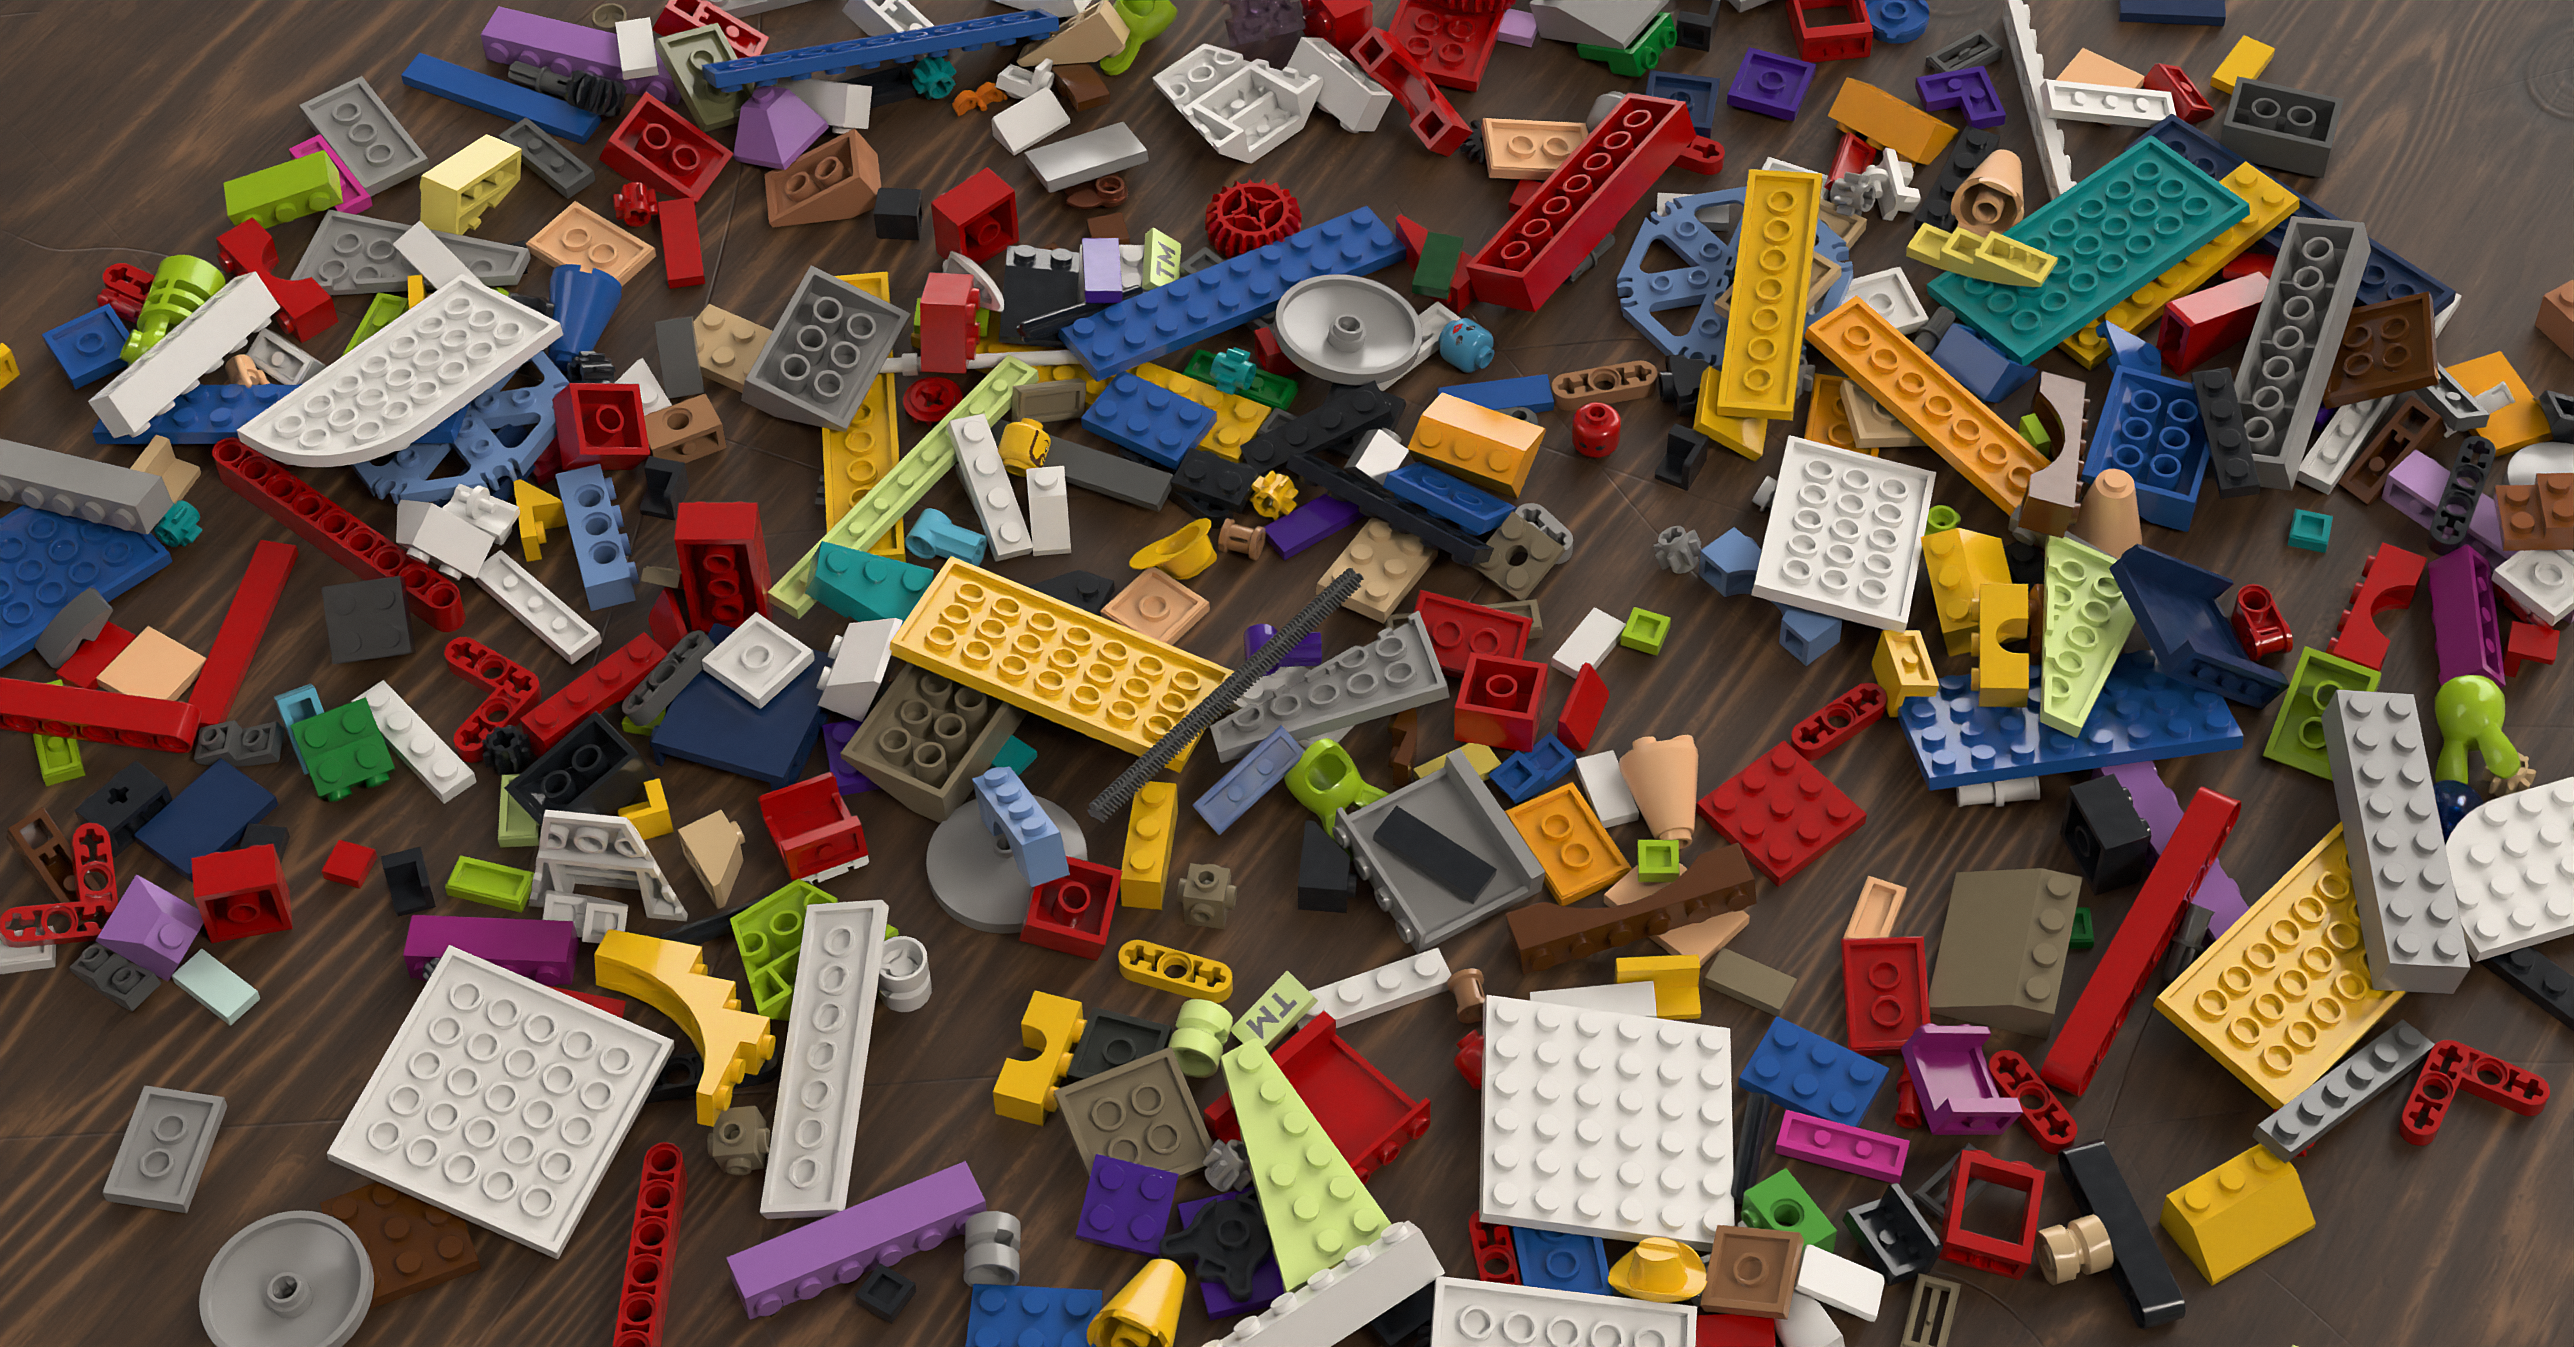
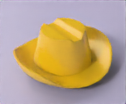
(1659, 1272)

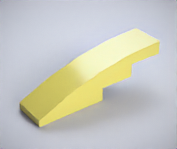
(1987, 259)

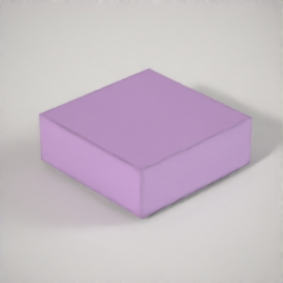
(1518, 28)

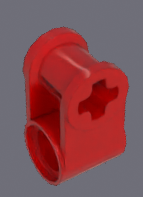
(2260, 623)

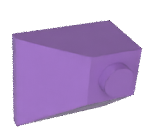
(775, 128)
(151, 928)

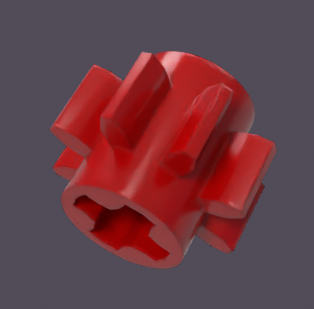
(635, 204)

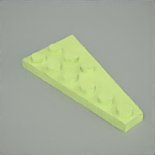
(2082, 631)
(1301, 1179)

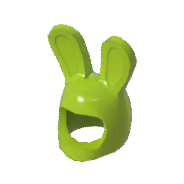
(1146, 22)
(2470, 720)
(1329, 780)

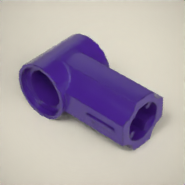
(1304, 654)

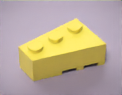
(467, 184)

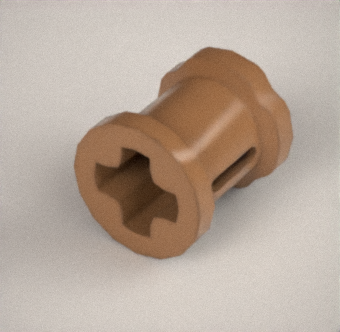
(1229, 541)
(1468, 993)

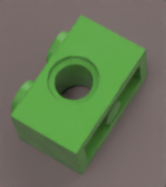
(1784, 1200)

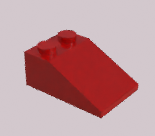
(664, 151)

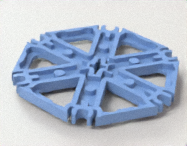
(1706, 277)
(476, 444)

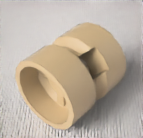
(2077, 1248)

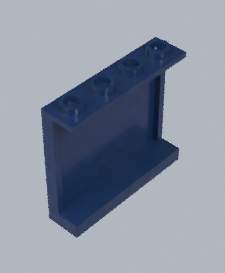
(2189, 628)
(728, 732)

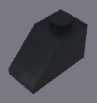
(1324, 873)

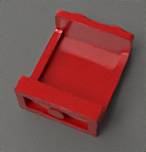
(812, 826)

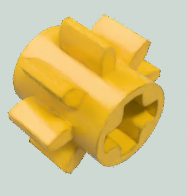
(1273, 495)

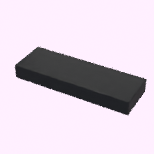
(1434, 854)

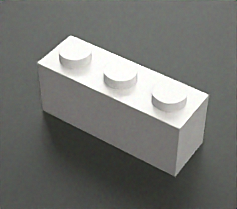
(1346, 88)

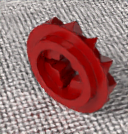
(930, 390)

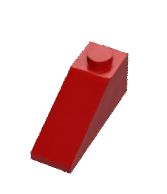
(691, 14)
(1413, 238)

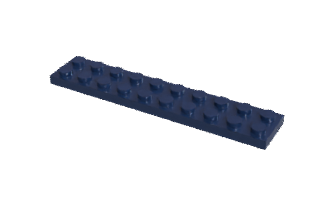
(2385, 274)

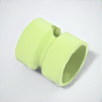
(1200, 1037)

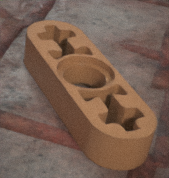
(1630, 390)

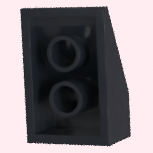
(1035, 285)
(583, 773)

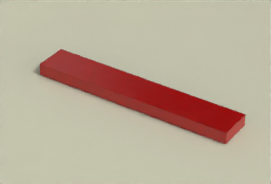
(242, 631)

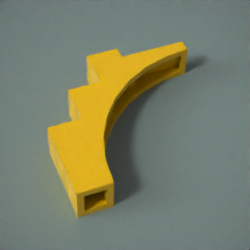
(705, 1008)

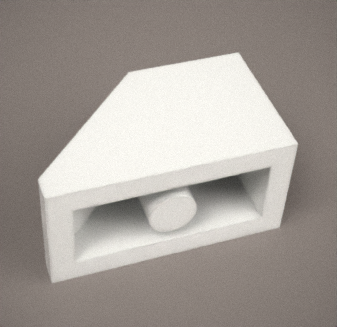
(1048, 510)

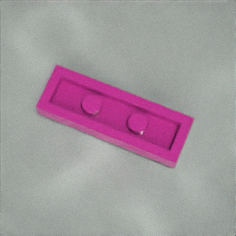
(353, 194)
(1842, 1147)

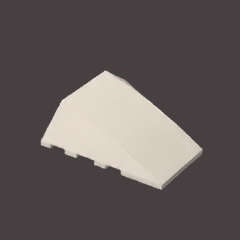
(1239, 103)
(600, 853)

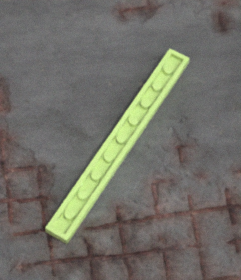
(906, 481)

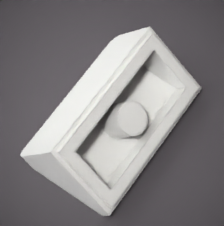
(1029, 121)
(283, 359)
(1839, 1282)

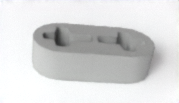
(1548, 525)

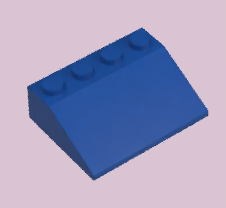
(2158, 439)

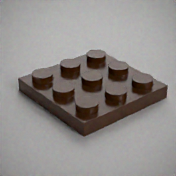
(2385, 351)
(406, 1240)

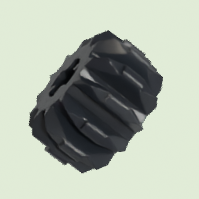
(595, 93)

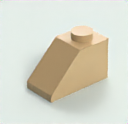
(714, 853)

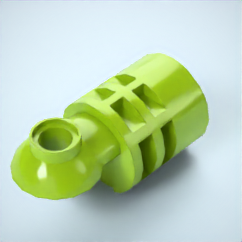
(176, 292)

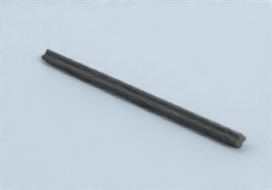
(1224, 695)

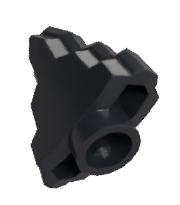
(1682, 382)

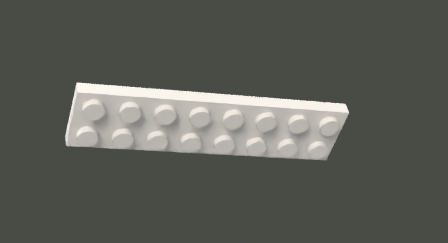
(824, 1060)

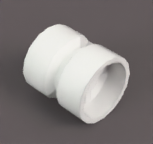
(904, 974)

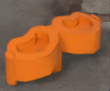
(984, 95)

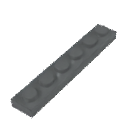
(2343, 1091)

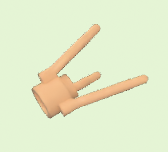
(243, 371)

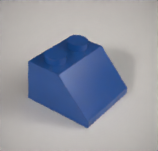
(1980, 365)

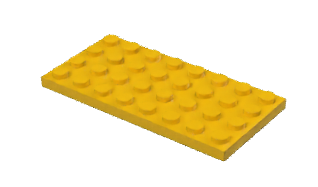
(1055, 659)
(2285, 981)

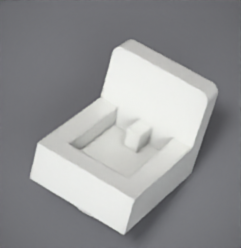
(1023, 83)

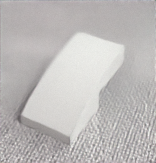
(590, 914)

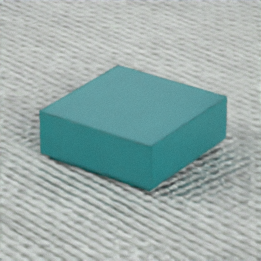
(2310, 530)
(1014, 754)

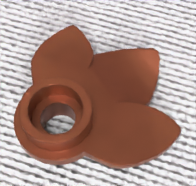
(1103, 191)

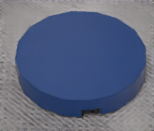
(1897, 19)

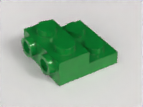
(1641, 52)
(343, 750)

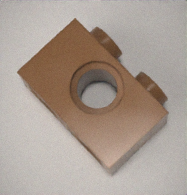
(685, 430)

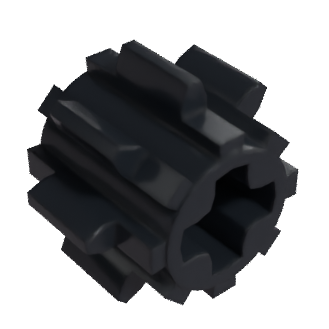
(590, 368)
(506, 750)

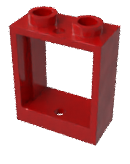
(1834, 41)
(1980, 1250)

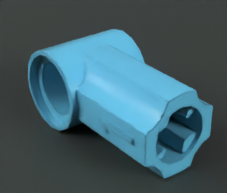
(936, 535)

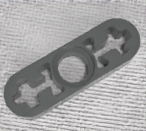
(667, 678)

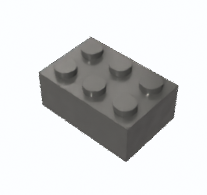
(2281, 126)

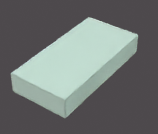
(216, 987)

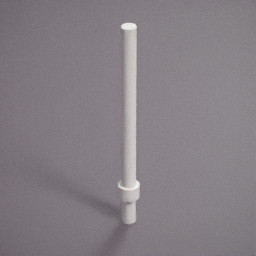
(911, 364)

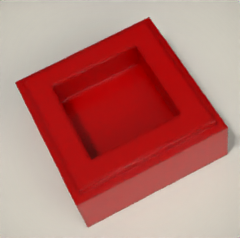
(349, 864)

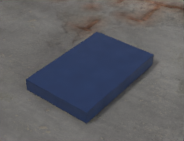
(2173, 11)
(206, 817)

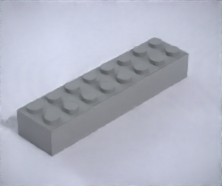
(2298, 341)
(2394, 843)

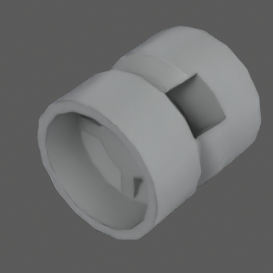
(992, 1249)

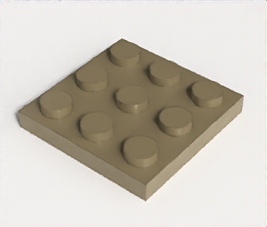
(1137, 1116)

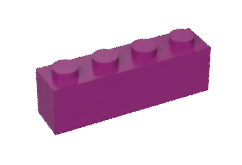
(2465, 616)
(528, 947)

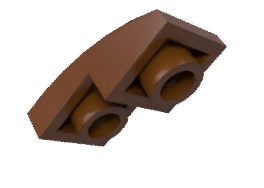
(1081, 85)
(1404, 746)

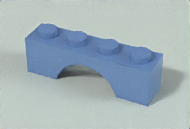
(1731, 569)
(1033, 837)

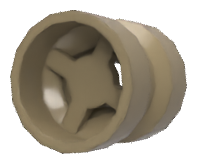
(606, 16)

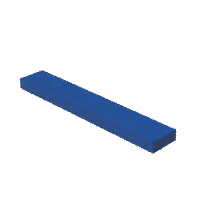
(500, 98)

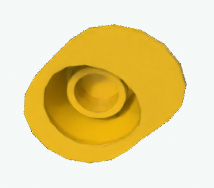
(1179, 554)

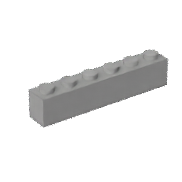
(82, 487)

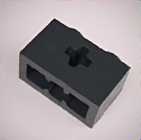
(125, 805)

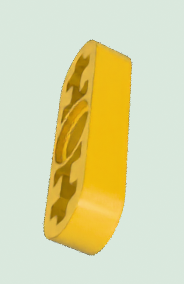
(1184, 986)

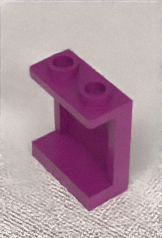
(1956, 1081)

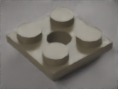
(1513, 537)

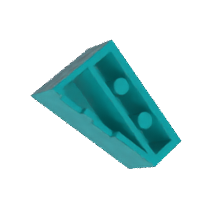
(865, 583)

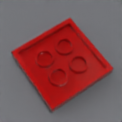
(1447, 42)
(1781, 813)

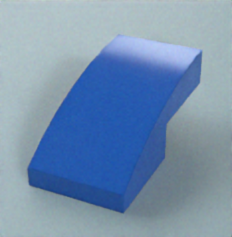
(1532, 772)

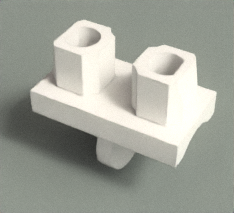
(1891, 185)
(483, 511)

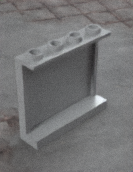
(1467, 813)

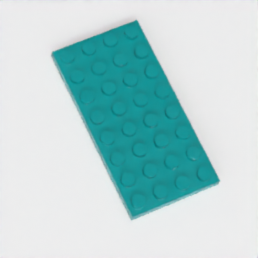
(2109, 242)

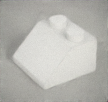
(441, 538)
(857, 667)

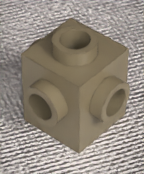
(1207, 895)
(739, 1140)

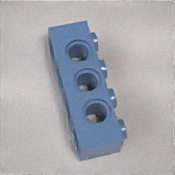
(596, 537)

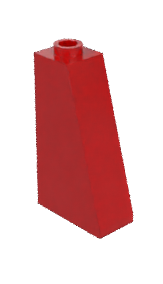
(2209, 321)

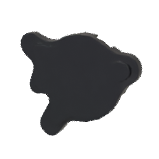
(1226, 1241)

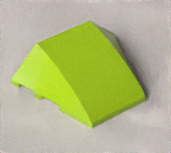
(771, 942)

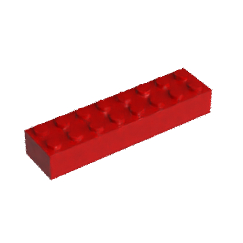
(1581, 202)

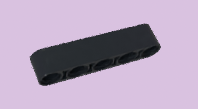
(2137, 1261)

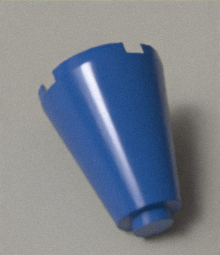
(582, 308)

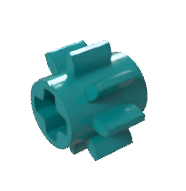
(934, 77)
(1233, 371)
(179, 525)

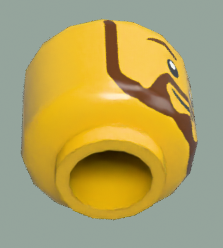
(1023, 446)

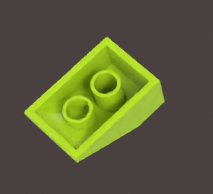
(2298, 731)

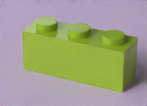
(284, 191)

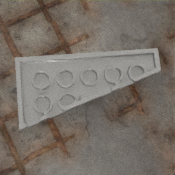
(359, 256)
(1347, 690)

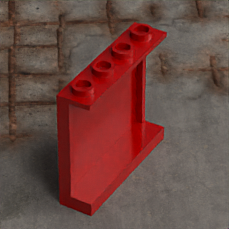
(1345, 1093)

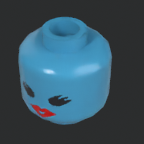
(1466, 345)

